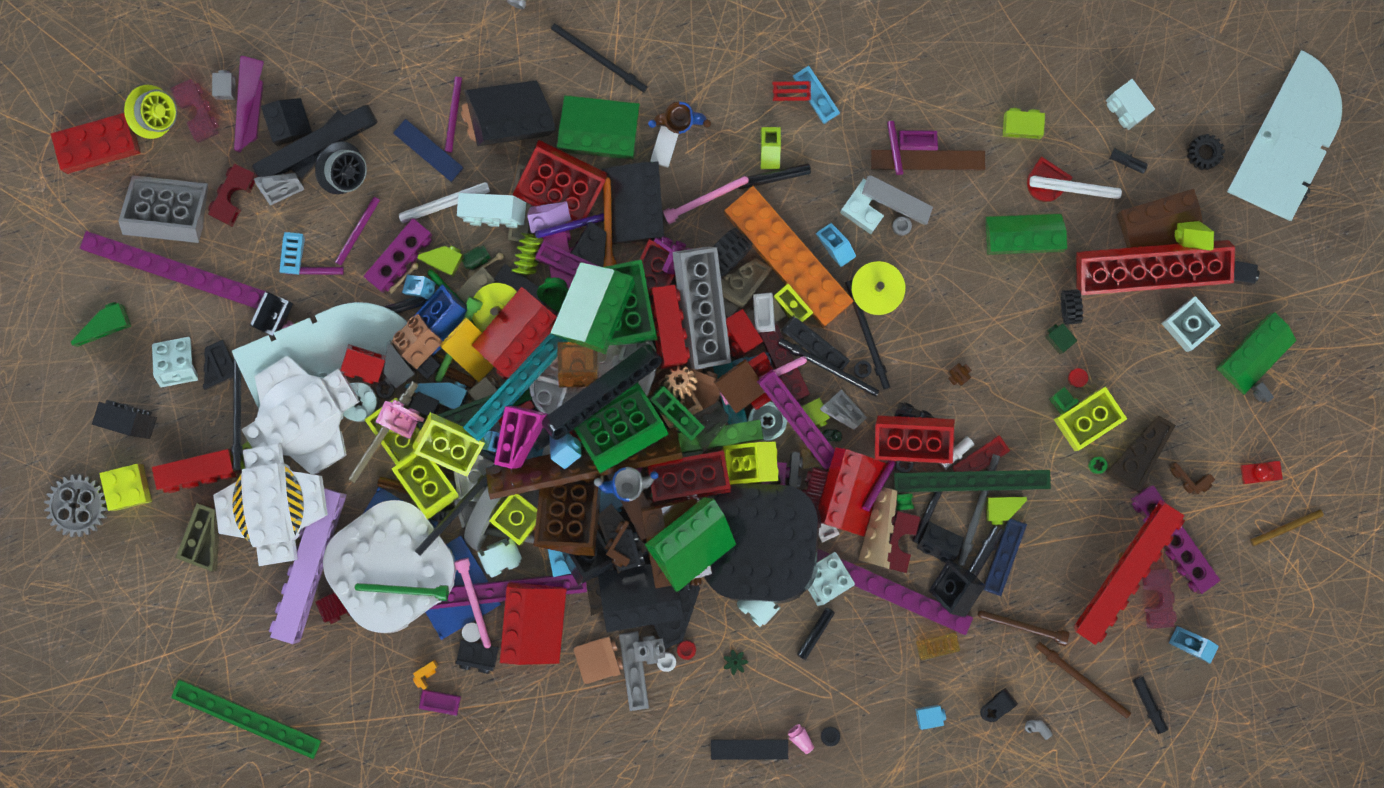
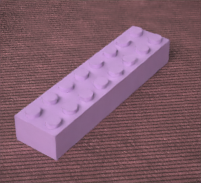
(306, 572)

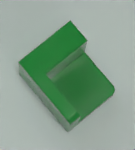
(1063, 400)

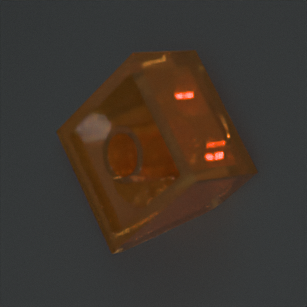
(576, 365)

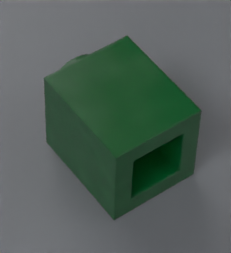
(1060, 338)

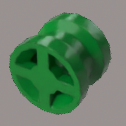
(904, 502)

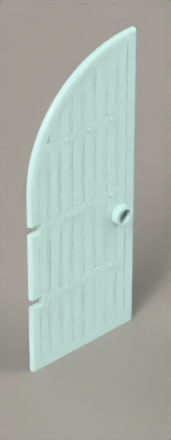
(1290, 140)
(321, 345)

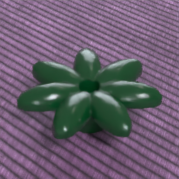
(738, 658)

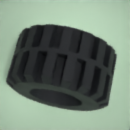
(732, 250)

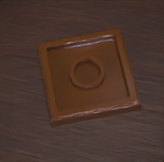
(739, 386)

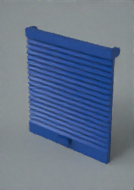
(454, 618)

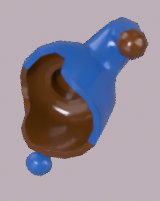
(679, 118)

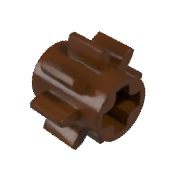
(959, 374)

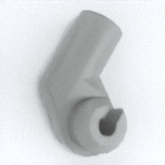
(1038, 726)

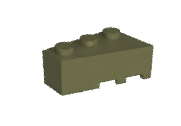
(201, 539)

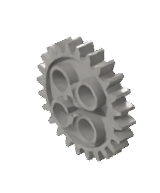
(59, 503)

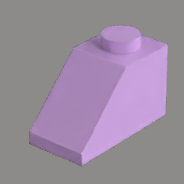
(548, 215)

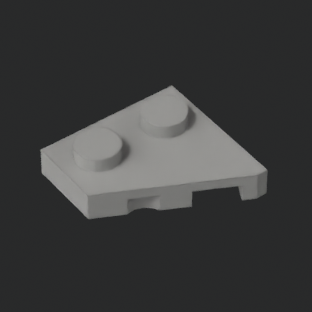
(844, 410)

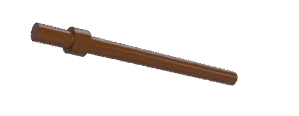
(1053, 656)

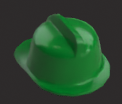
(553, 292)

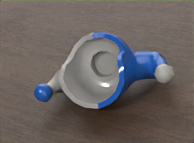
(626, 483)

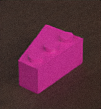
(517, 435)

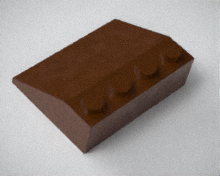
(1157, 220)
(568, 517)
(657, 519)

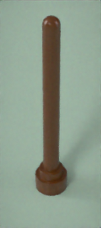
(1060, 637)

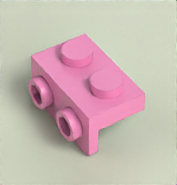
(398, 418)

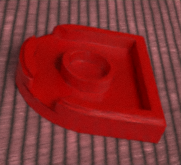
(1046, 169)

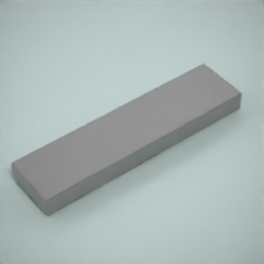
(897, 200)
(633, 673)

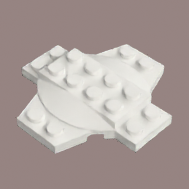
(301, 414)

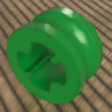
(1093, 461)

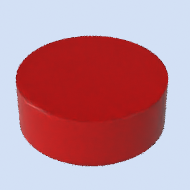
(1078, 378)
(686, 649)

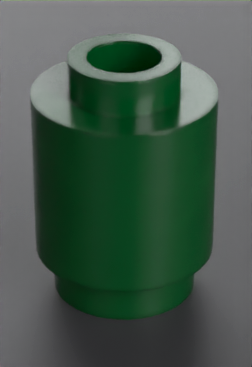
(475, 257)

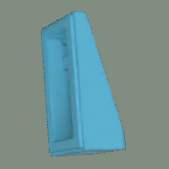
(287, 239)

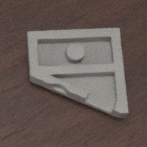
(279, 186)

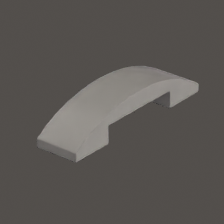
(479, 520)

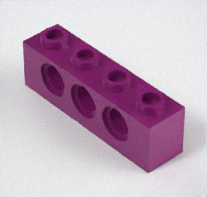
(387, 259)

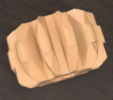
(678, 375)

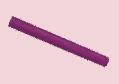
(453, 114)
(357, 231)

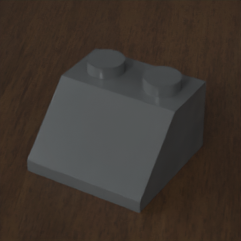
(396, 368)

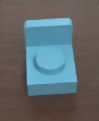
(419, 286)

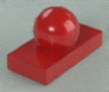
(1261, 472)

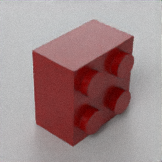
(741, 335)
(362, 364)

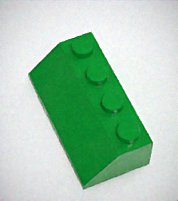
(1025, 234)
(1257, 352)

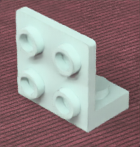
(173, 362)
(830, 579)

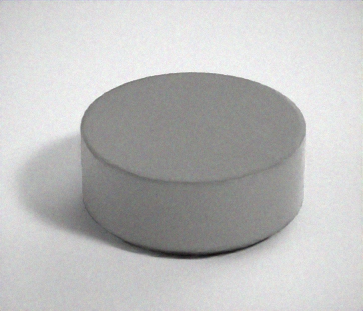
(901, 225)

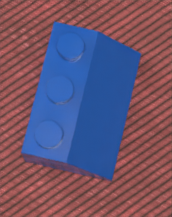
(442, 313)

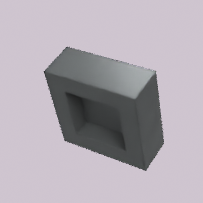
(1261, 392)

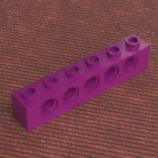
(1207, 576)

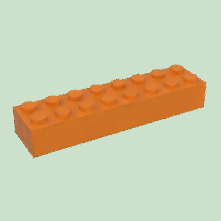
(788, 256)

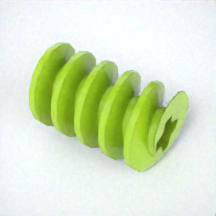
(527, 257)

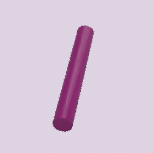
(895, 147)
(321, 270)
(879, 485)

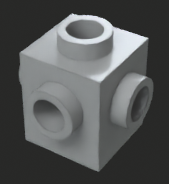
(649, 649)

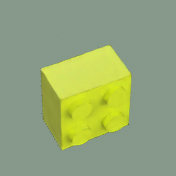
(125, 487)
(515, 518)

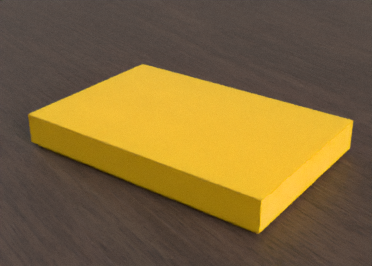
(460, 348)

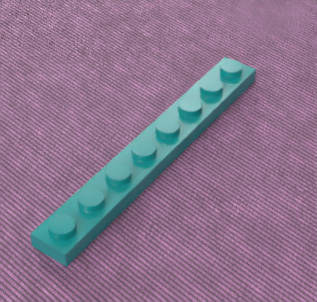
(514, 387)

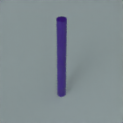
(569, 226)

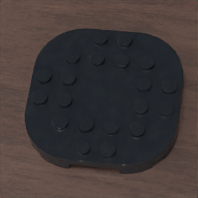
(774, 544)

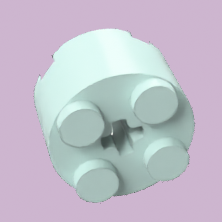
(369, 406)
(778, 422)
(500, 556)
(760, 611)

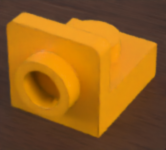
(427, 670)

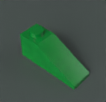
(104, 323)
(675, 412)

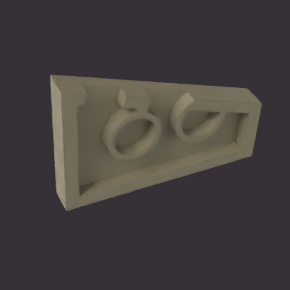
(743, 283)

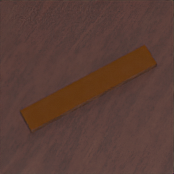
(930, 160)

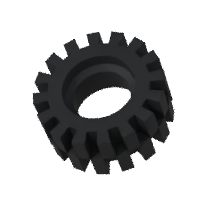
(1216, 148)
(1071, 306)

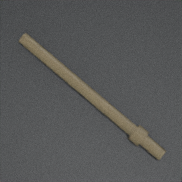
(404, 398)

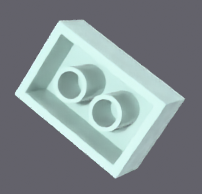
(491, 209)

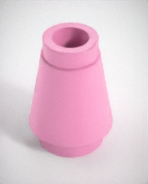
(800, 738)

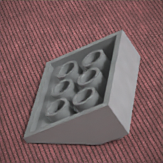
(164, 209)

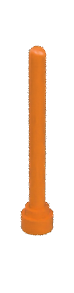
(609, 259)

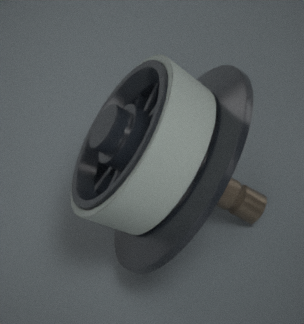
(340, 168)

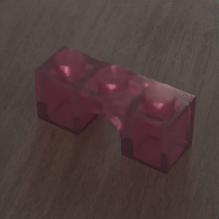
(203, 125)
(1162, 615)

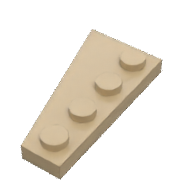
(876, 541)

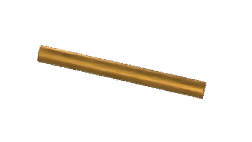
(1287, 527)

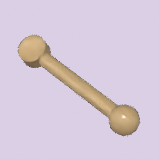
(499, 256)
(414, 266)

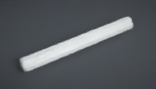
(1075, 187)
(441, 203)

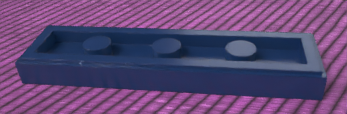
(428, 150)
(1004, 557)

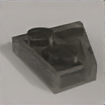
(713, 420)

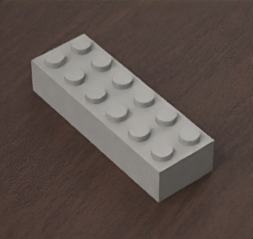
(702, 306)

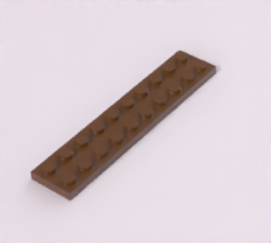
(543, 472)

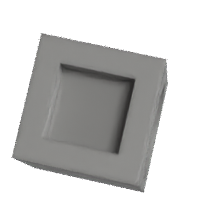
(223, 85)

